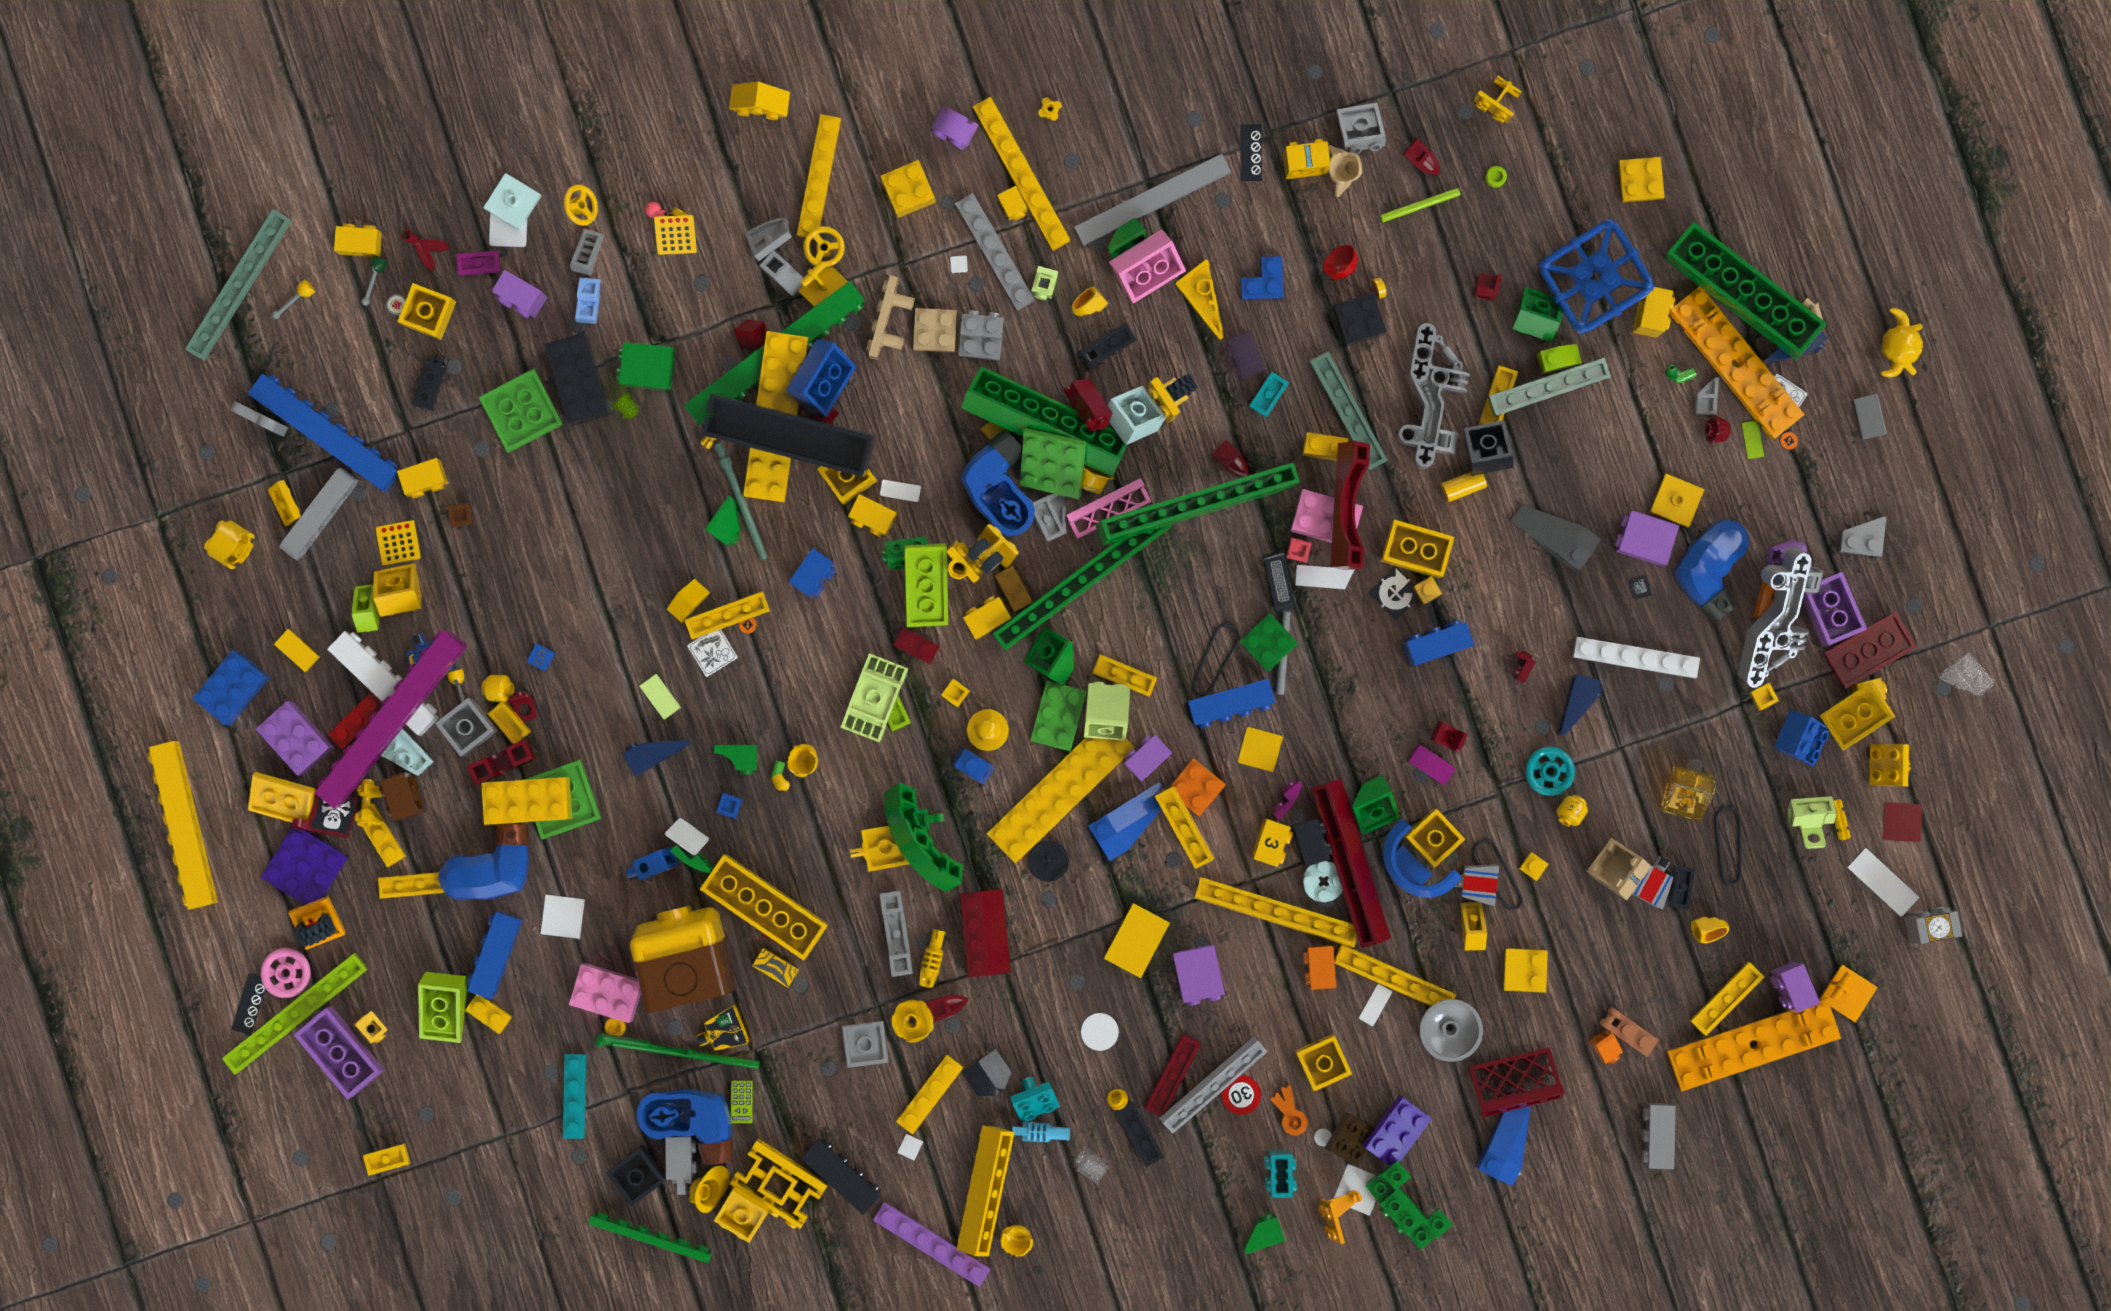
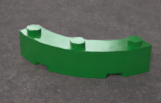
(915, 841)

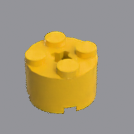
(229, 544)

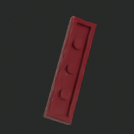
(1172, 1075)

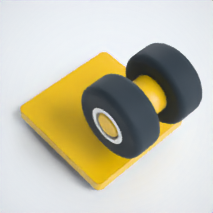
(992, 550)

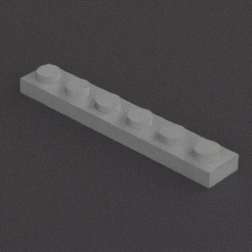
(995, 252)
(1213, 1084)

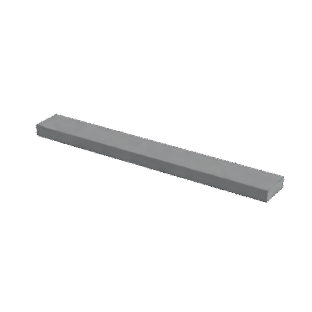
(1152, 199)

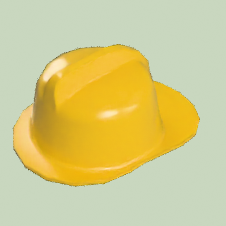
(1094, 480)
(709, 1189)

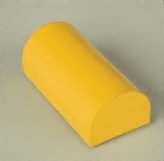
(1463, 486)

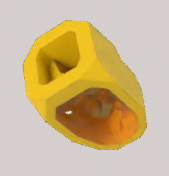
(1089, 302)
(1709, 929)

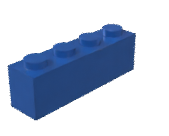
(1231, 702)
(494, 955)

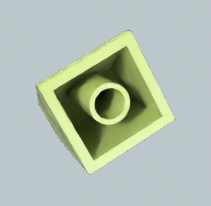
(1107, 711)

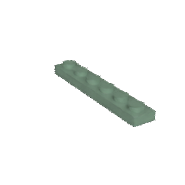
(1549, 387)
(1346, 407)

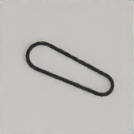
(1224, 664)
(1739, 845)
(1507, 870)

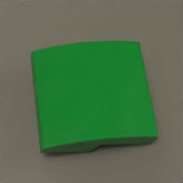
(698, 862)

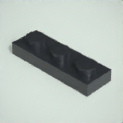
(1139, 1134)

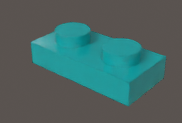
(1269, 394)

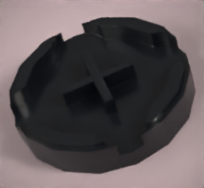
(1048, 861)

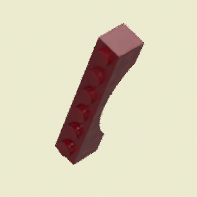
(1352, 462)

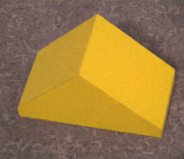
(688, 600)

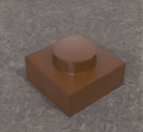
(460, 515)

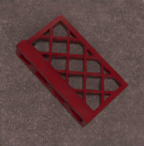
(1524, 1098)

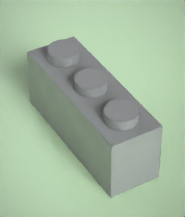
(1659, 1136)

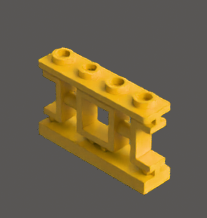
(788, 1168)

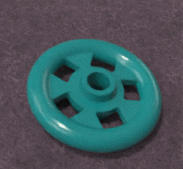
(1558, 786)

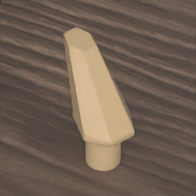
(1815, 308)

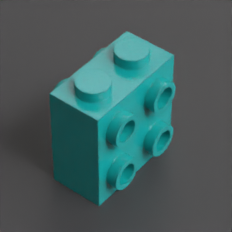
(1280, 1180)

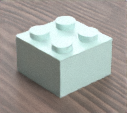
(1135, 415)

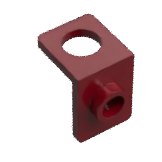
(521, 698)

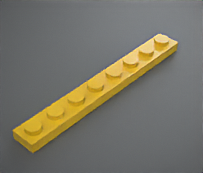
(1021, 174)
(1276, 912)

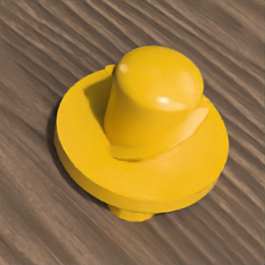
(987, 730)

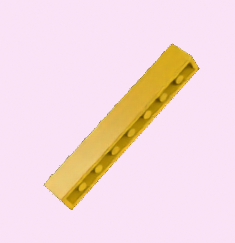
(183, 825)

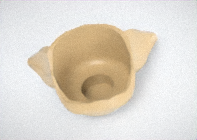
(1344, 168)

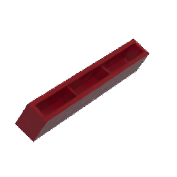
(1351, 863)

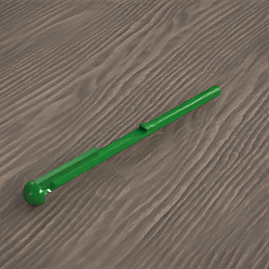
(643, 1045)

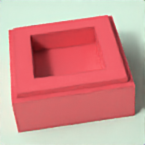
(1298, 550)

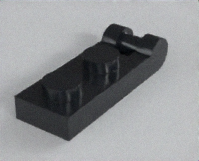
(1107, 346)

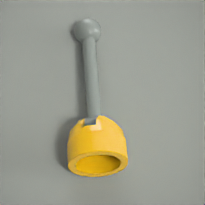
(304, 289)
(456, 678)

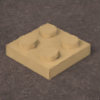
(935, 330)

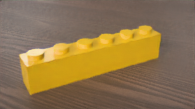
(985, 1191)

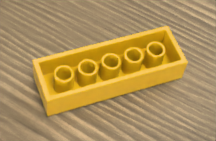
(764, 906)

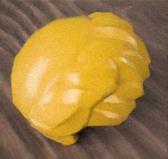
(802, 760)
(1016, 1240)

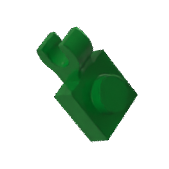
(925, 819)

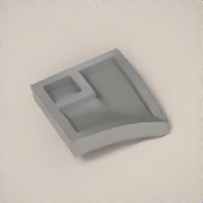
(768, 237)

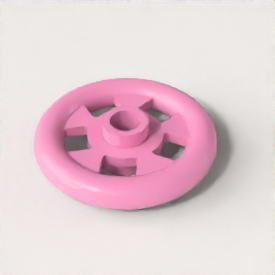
(298, 983)

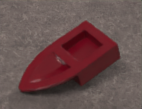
(1421, 157)
(1231, 459)
(946, 1006)

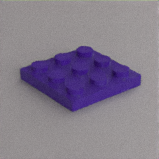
(304, 866)

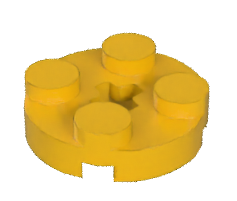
(923, 1018)

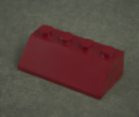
(985, 933)

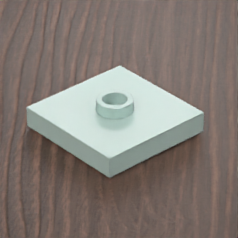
(512, 201)

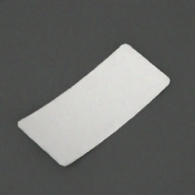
(900, 490)

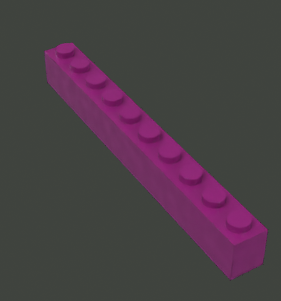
(391, 718)

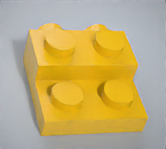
(742, 1214)

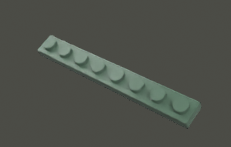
(238, 285)

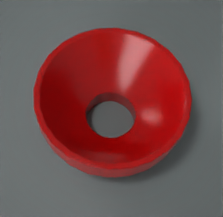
(1340, 258)

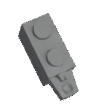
(680, 1162)

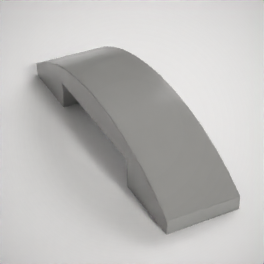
(896, 933)

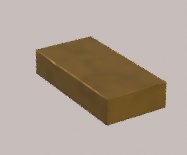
(1013, 588)

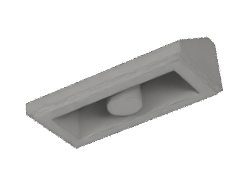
(1869, 416)

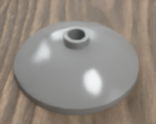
(1454, 1043)

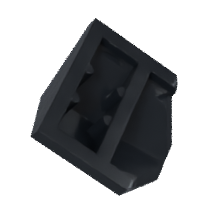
(988, 1074)

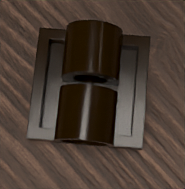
(1349, 1138)

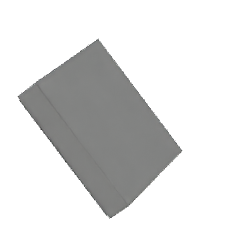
(865, 1044)

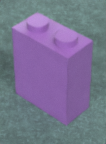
(1646, 538)
(1198, 974)

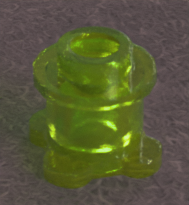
(626, 406)

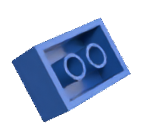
(821, 378)
(1437, 643)
(231, 687)

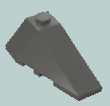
(1560, 537)

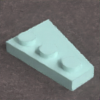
(408, 753)

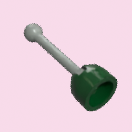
(377, 265)

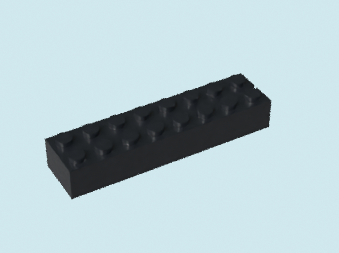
(789, 435)

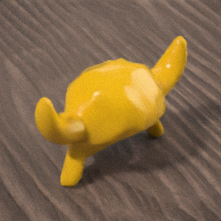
(1901, 345)

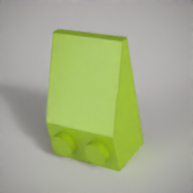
(442, 1006)

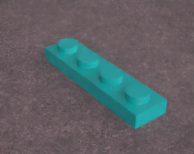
(574, 1096)

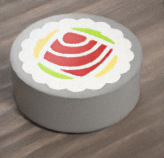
(395, 304)

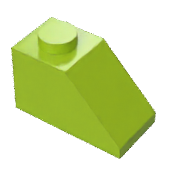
(1558, 358)
(364, 609)

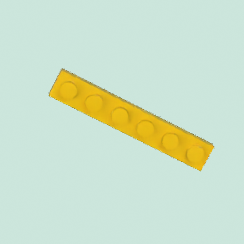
(819, 174)

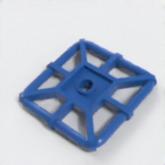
(1609, 278)

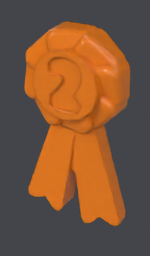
(1293, 1121)

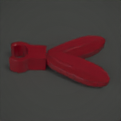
(423, 247)

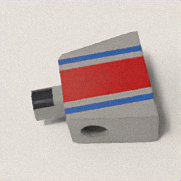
(1479, 883)
(1655, 884)

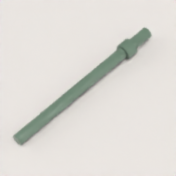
(726, 464)

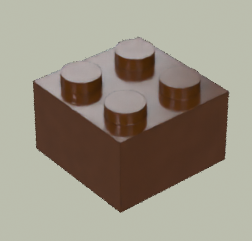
(402, 796)

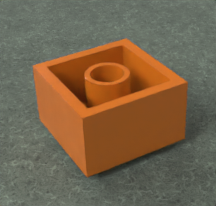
(1197, 786)

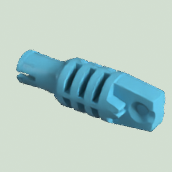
(1041, 1132)

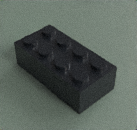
(577, 379)

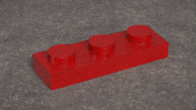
(357, 719)

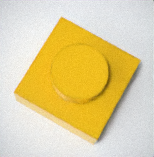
(1427, 590)
(955, 693)
(1764, 696)
(1533, 866)

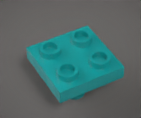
(1034, 1100)

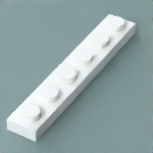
(1636, 657)

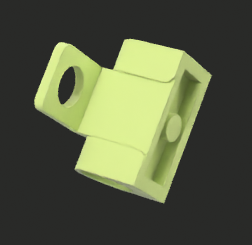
(1810, 816)

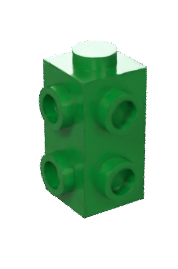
(894, 551)

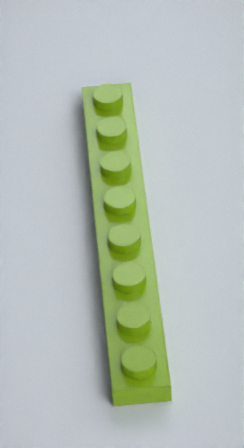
(295, 1013)

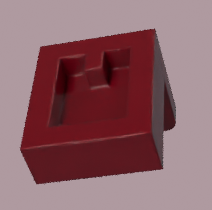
(1524, 670)

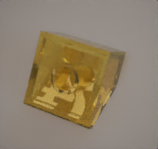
(1688, 793)

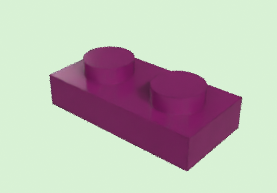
(478, 263)

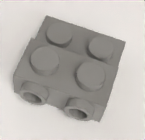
(1361, 128)
(981, 335)

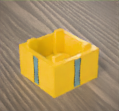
(1306, 159)

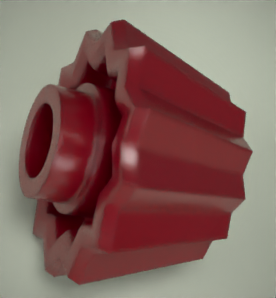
(1717, 430)

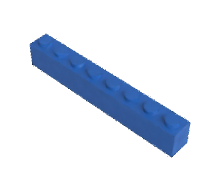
(324, 433)

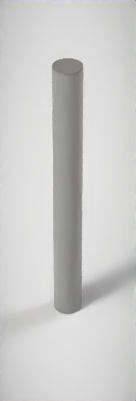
(1282, 664)

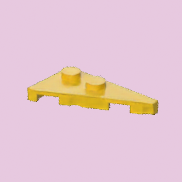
(1199, 291)

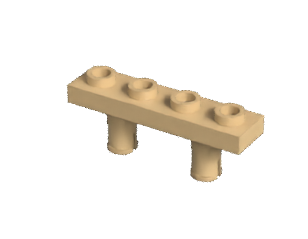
(879, 326)

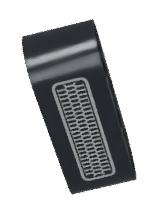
(1279, 581)

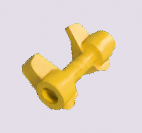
(367, 817)

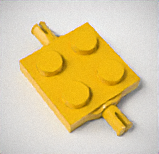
(879, 849)

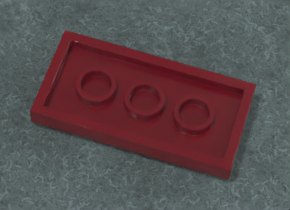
(1869, 650)

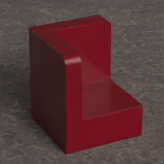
(1487, 286)
(751, 334)

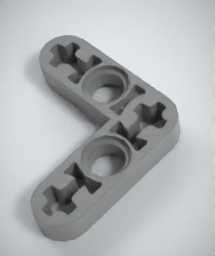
(258, 418)

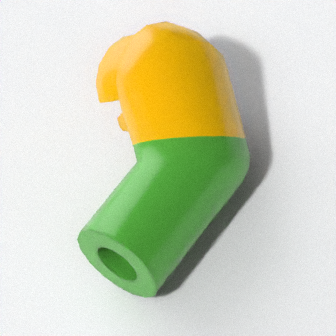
(777, 777)

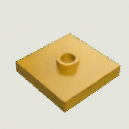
(1676, 500)

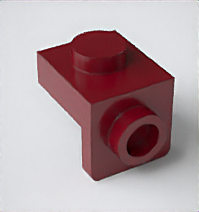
(1448, 737)

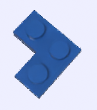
(1269, 285)

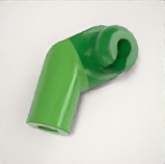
(1679, 376)

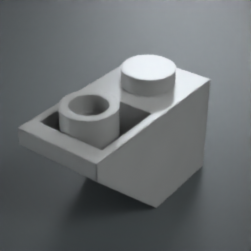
(782, 273)

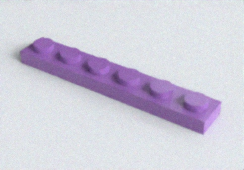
(931, 1244)

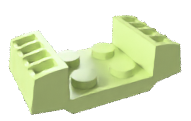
(874, 697)

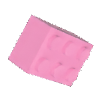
(1147, 266)
(1315, 515)
(606, 993)

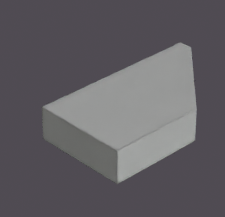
(1707, 399)

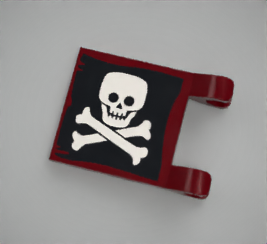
(329, 820)

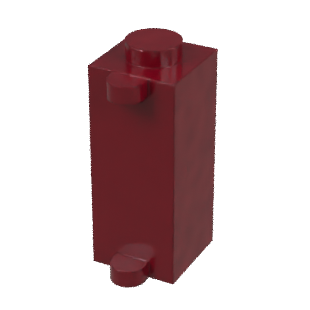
(1089, 404)

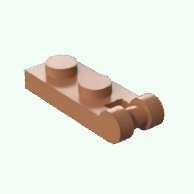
(1629, 1032)

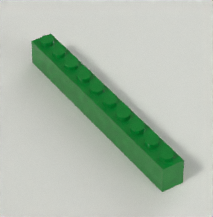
(748, 372)
(1197, 503)
(1073, 587)

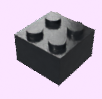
(1359, 320)
(1488, 447)
(1311, 842)
(637, 1175)

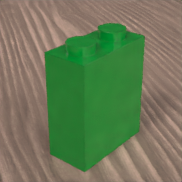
(646, 366)

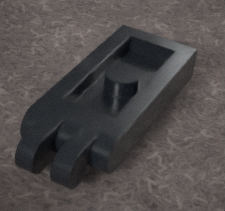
(429, 382)

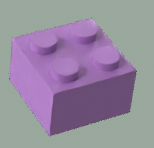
(518, 293)
(1147, 757)
(1794, 987)

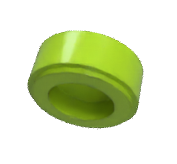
(1495, 176)

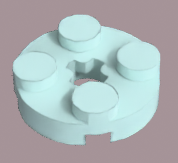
(1311, 882)

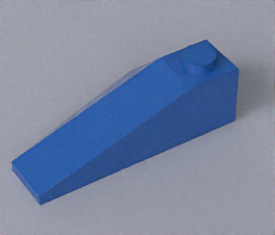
(1126, 823)
(1505, 1147)

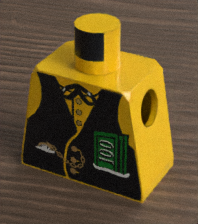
(724, 1030)

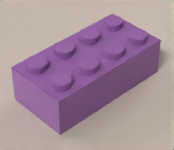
(339, 1052)

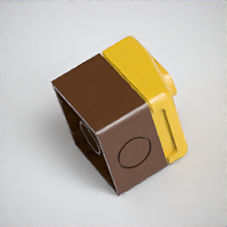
(681, 958)

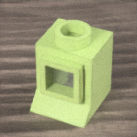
(1044, 283)

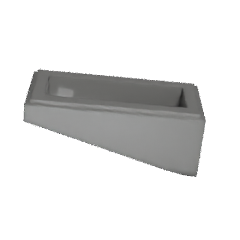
(583, 268)

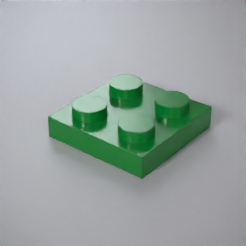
(1269, 642)

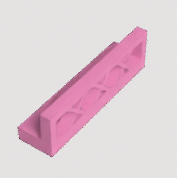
(1105, 501)

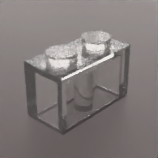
(1091, 1165)

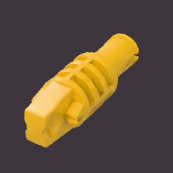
(932, 959)

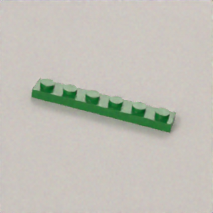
(643, 1234)

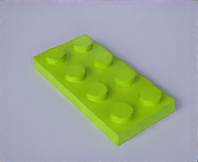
(926, 585)

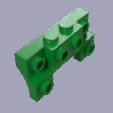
(1402, 1209)

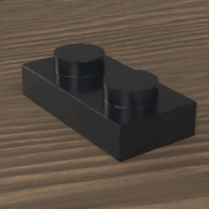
(1681, 887)

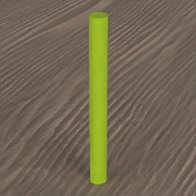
(1420, 205)

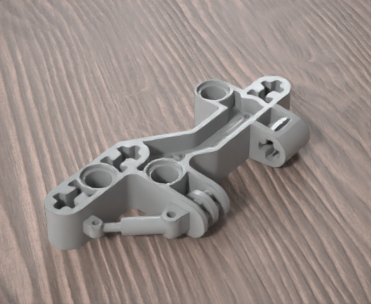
(1428, 433)
(1790, 583)

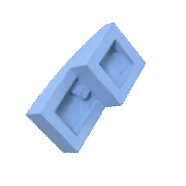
(588, 300)

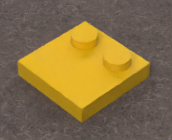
(1525, 970)

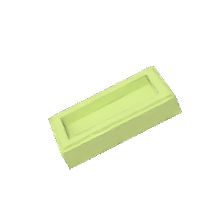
(660, 696)

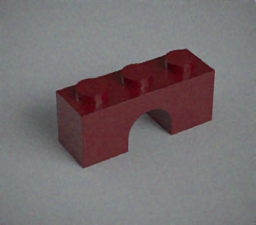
(502, 762)

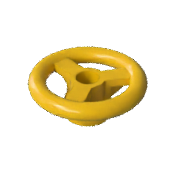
(578, 205)
(820, 254)

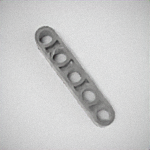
(319, 513)

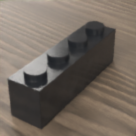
(841, 1176)

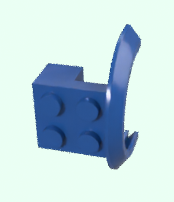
(1408, 871)

